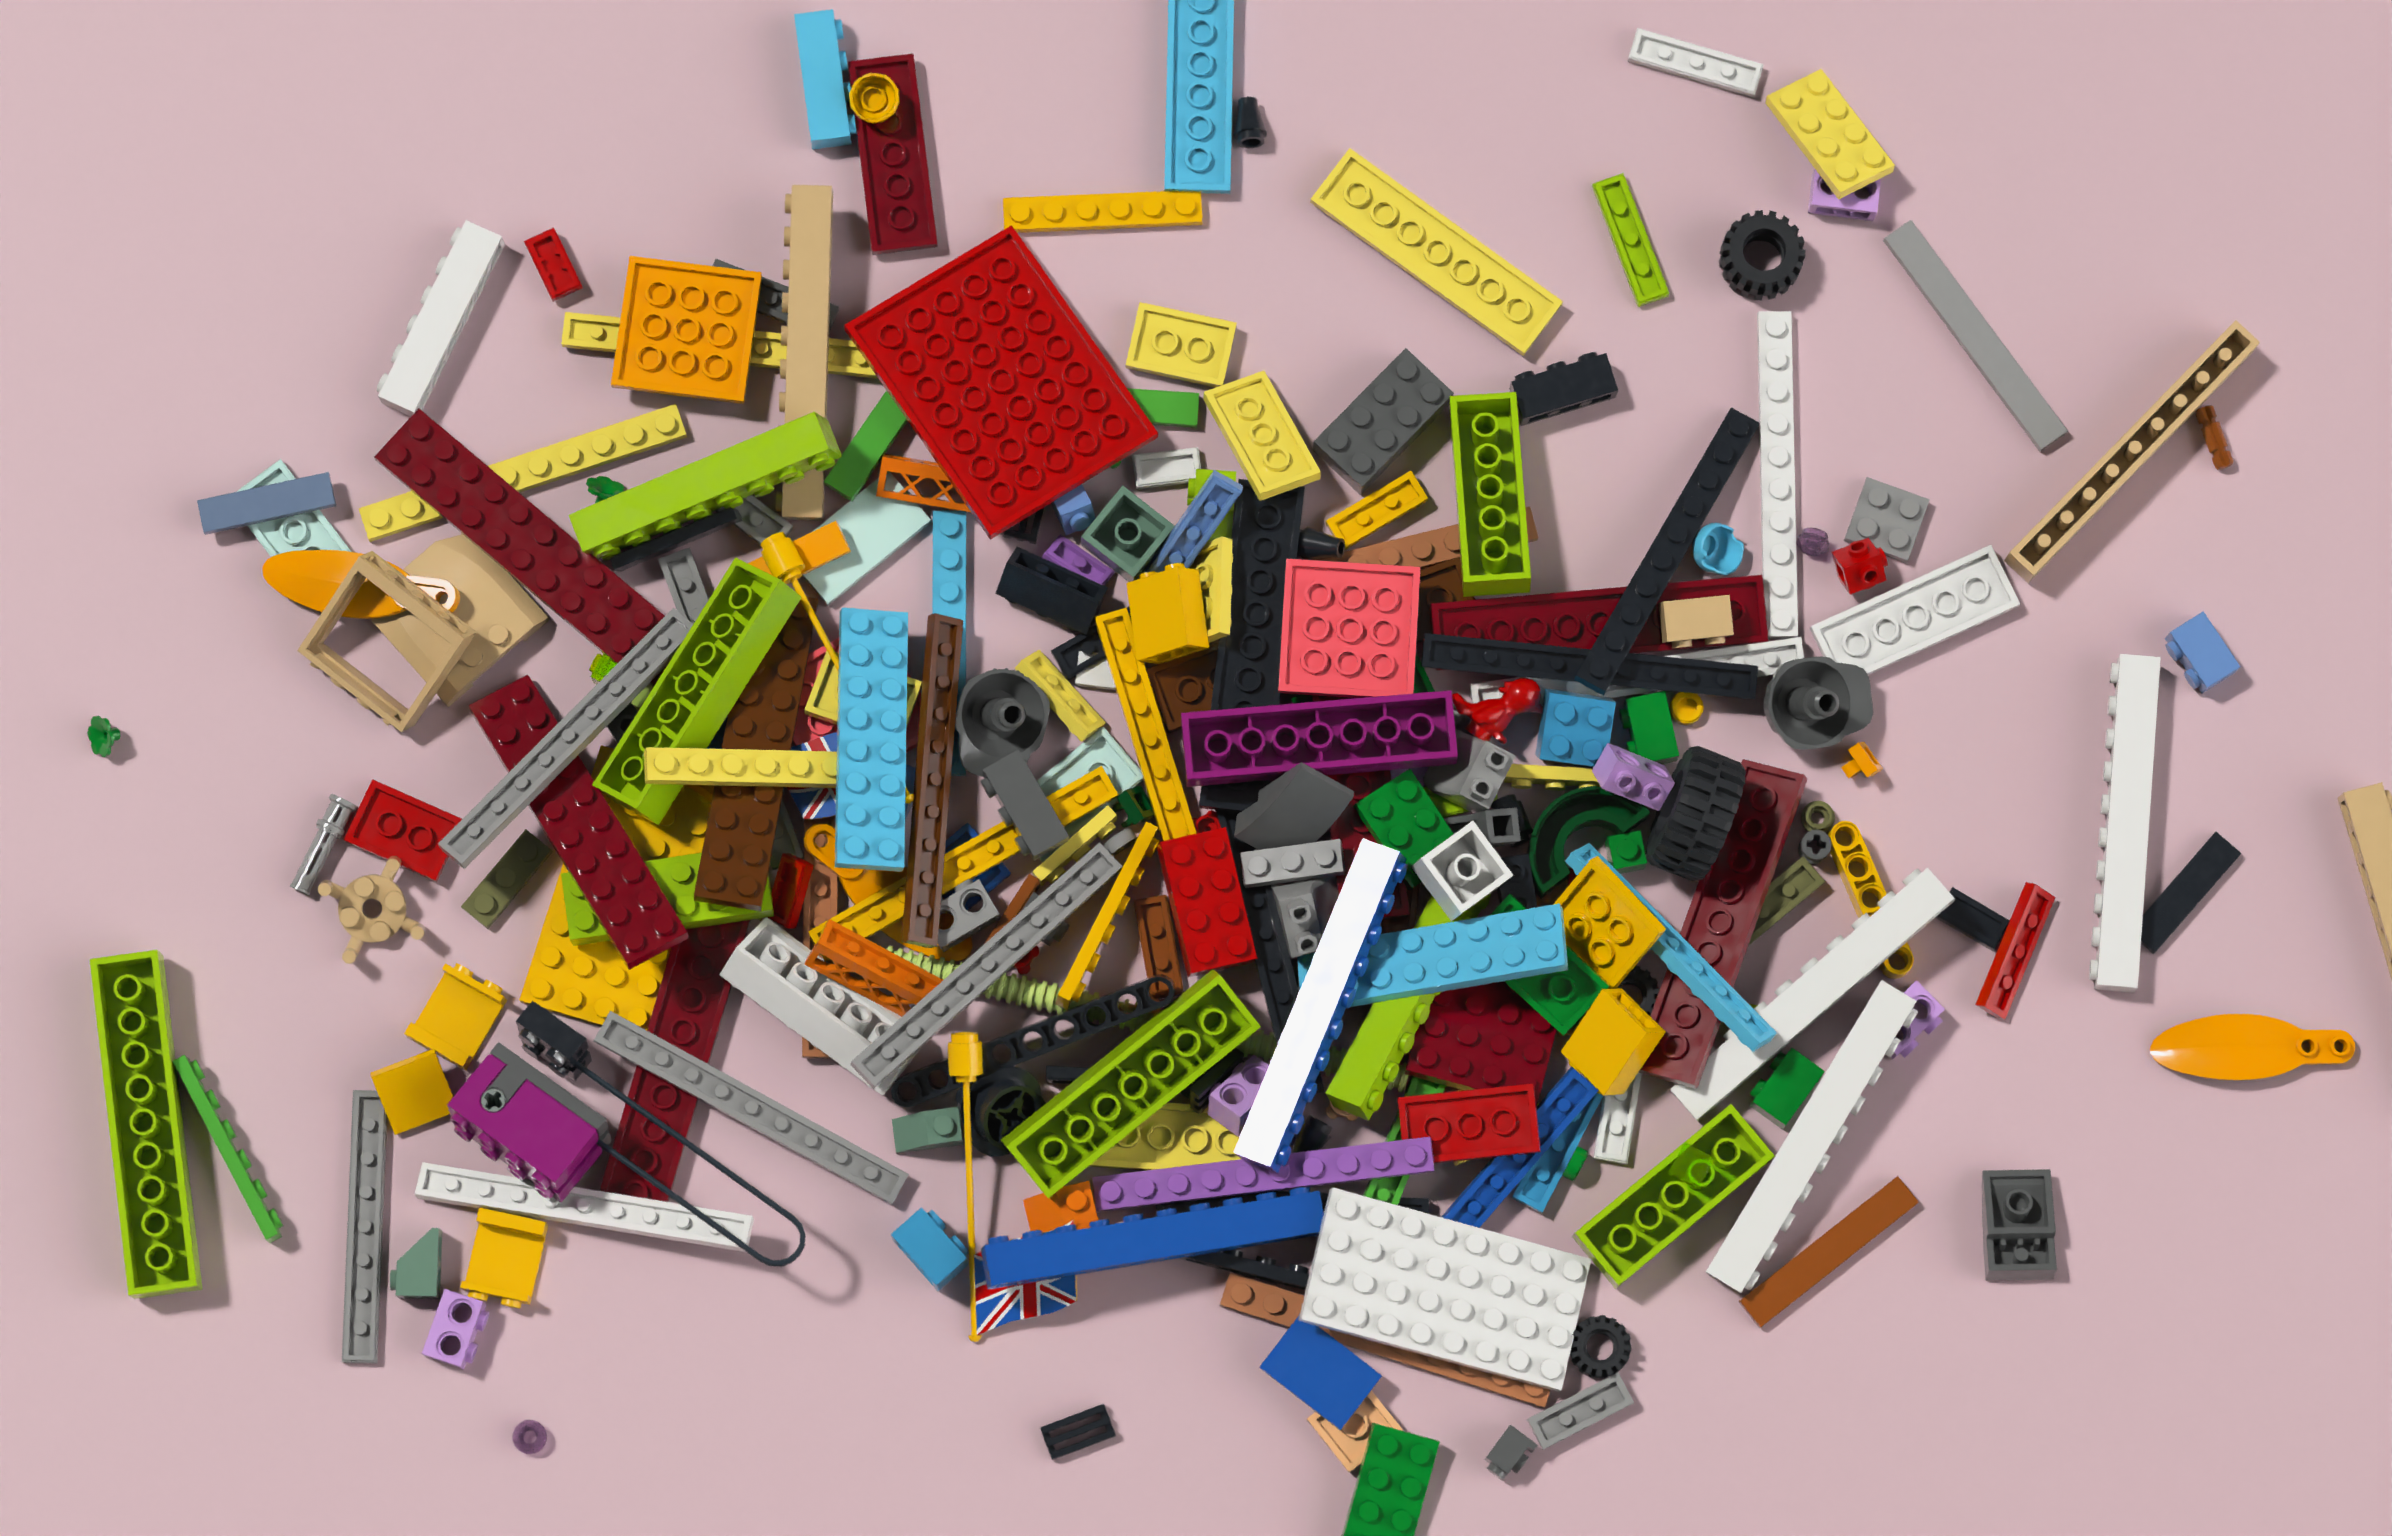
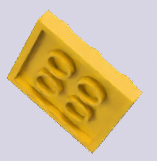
(1607, 922)

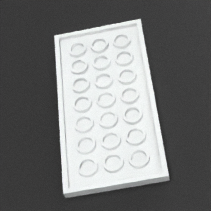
(1445, 1289)

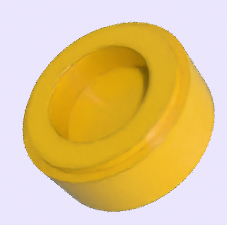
(1686, 708)

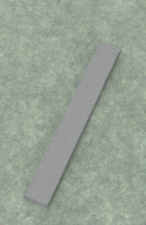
(1975, 335)
(364, 1228)

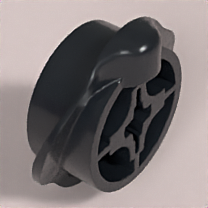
(999, 1106)

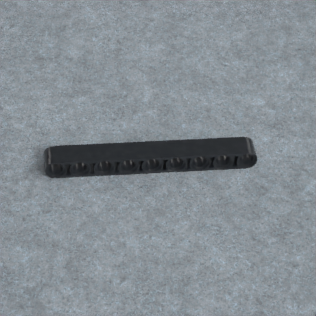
(1047, 1030)

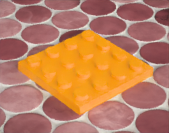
(686, 330)

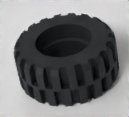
(1696, 814)

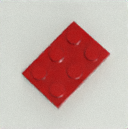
(403, 827)

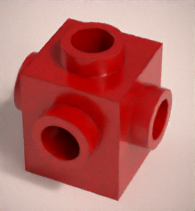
(1860, 565)

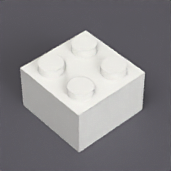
(1462, 870)

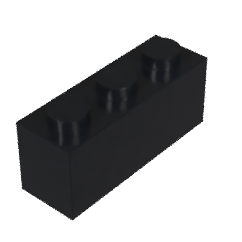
(1564, 388)
(1051, 590)

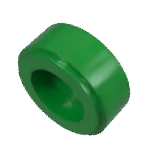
(1575, 1163)

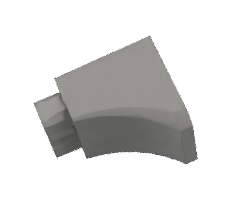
(1474, 777)
(1305, 912)

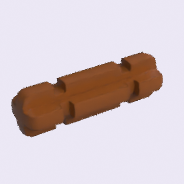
(2214, 437)

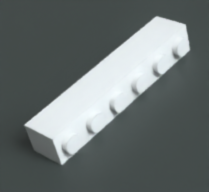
(440, 319)

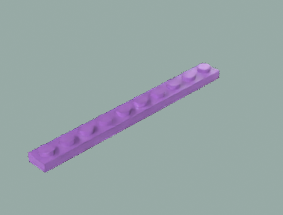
(1244, 1177)

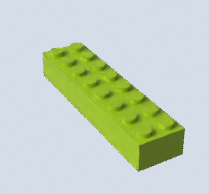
(706, 486)
(699, 683)
(1130, 1083)

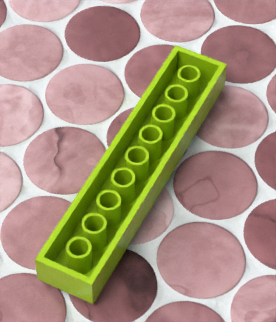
(145, 1124)

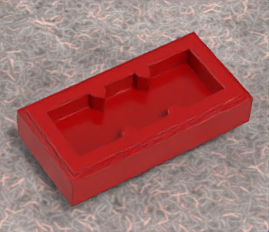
(553, 264)
(790, 889)

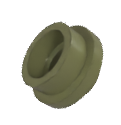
(1817, 807)

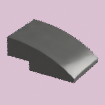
(1293, 809)
(2018, 1225)

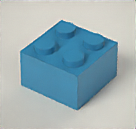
(1574, 727)
(930, 1248)

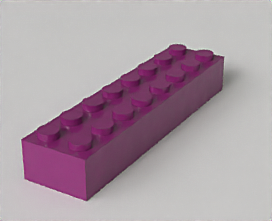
(1322, 734)

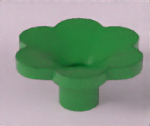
(603, 487)
(102, 735)

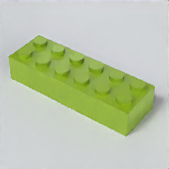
(1489, 494)
(677, 881)
(1663, 1206)

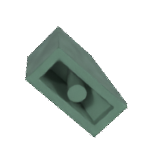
(927, 1130)
(419, 1269)

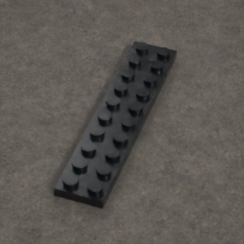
(1249, 657)

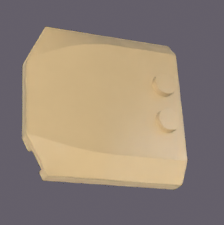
(488, 604)

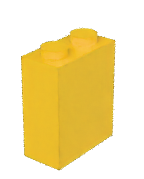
(1167, 614)
(1612, 1042)

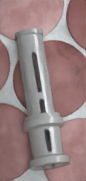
(304, 882)

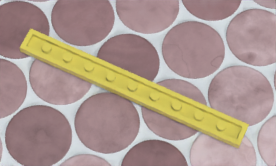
(601, 334)
(540, 466)

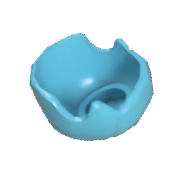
(1717, 549)

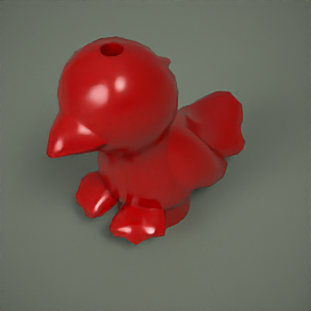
(1494, 715)

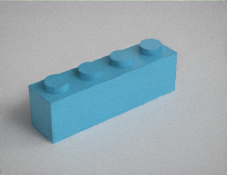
(823, 79)

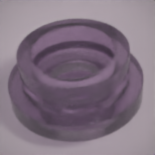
(1813, 541)
(521, 1429)

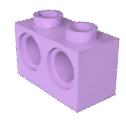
(1846, 207)
(1633, 776)
(1928, 1024)
(1234, 1098)
(445, 1327)

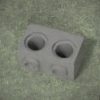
(965, 922)

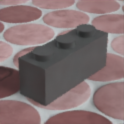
(1024, 806)

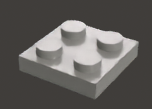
(1887, 518)

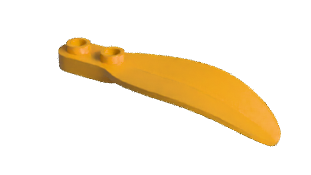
(315, 576)
(863, 883)
(2246, 1047)

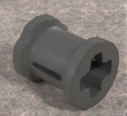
(1822, 841)

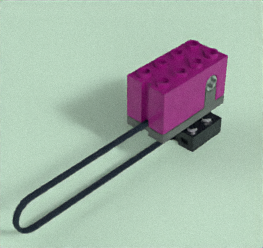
(550, 1132)

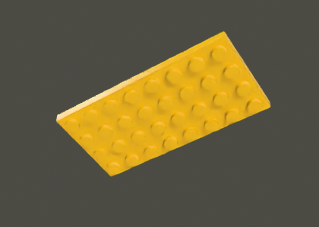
(592, 977)

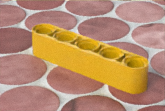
(1869, 882)

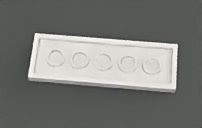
(1918, 613)

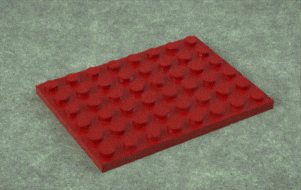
(1001, 382)

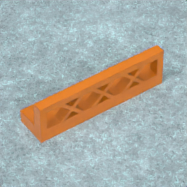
(920, 468)
(875, 964)

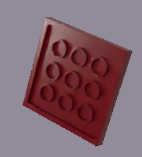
(1482, 1040)

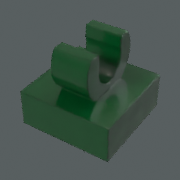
(1136, 805)

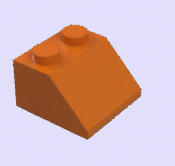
(1062, 1207)

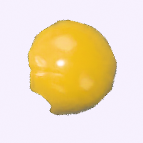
(874, 97)

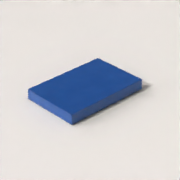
(1320, 1372)

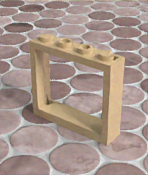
(415, 601)

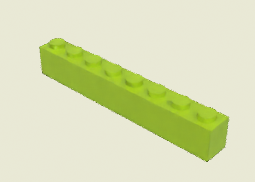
(1386, 1037)

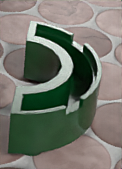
(1567, 814)

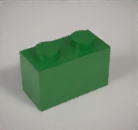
(1650, 727)
(1786, 1088)

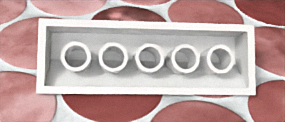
(824, 1012)

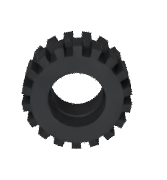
(1767, 229)

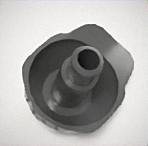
(1817, 702)
(998, 716)

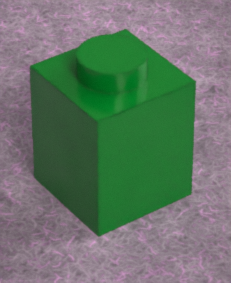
(1626, 852)

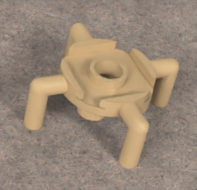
(366, 928)

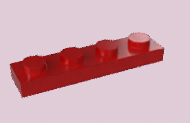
(2015, 950)

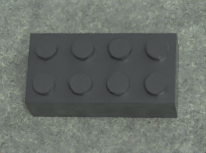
(1382, 421)

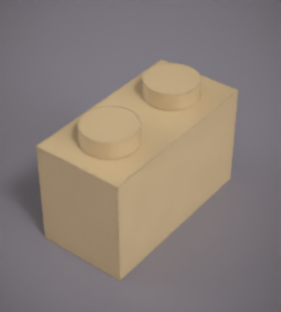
(1696, 619)

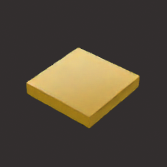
(413, 1091)

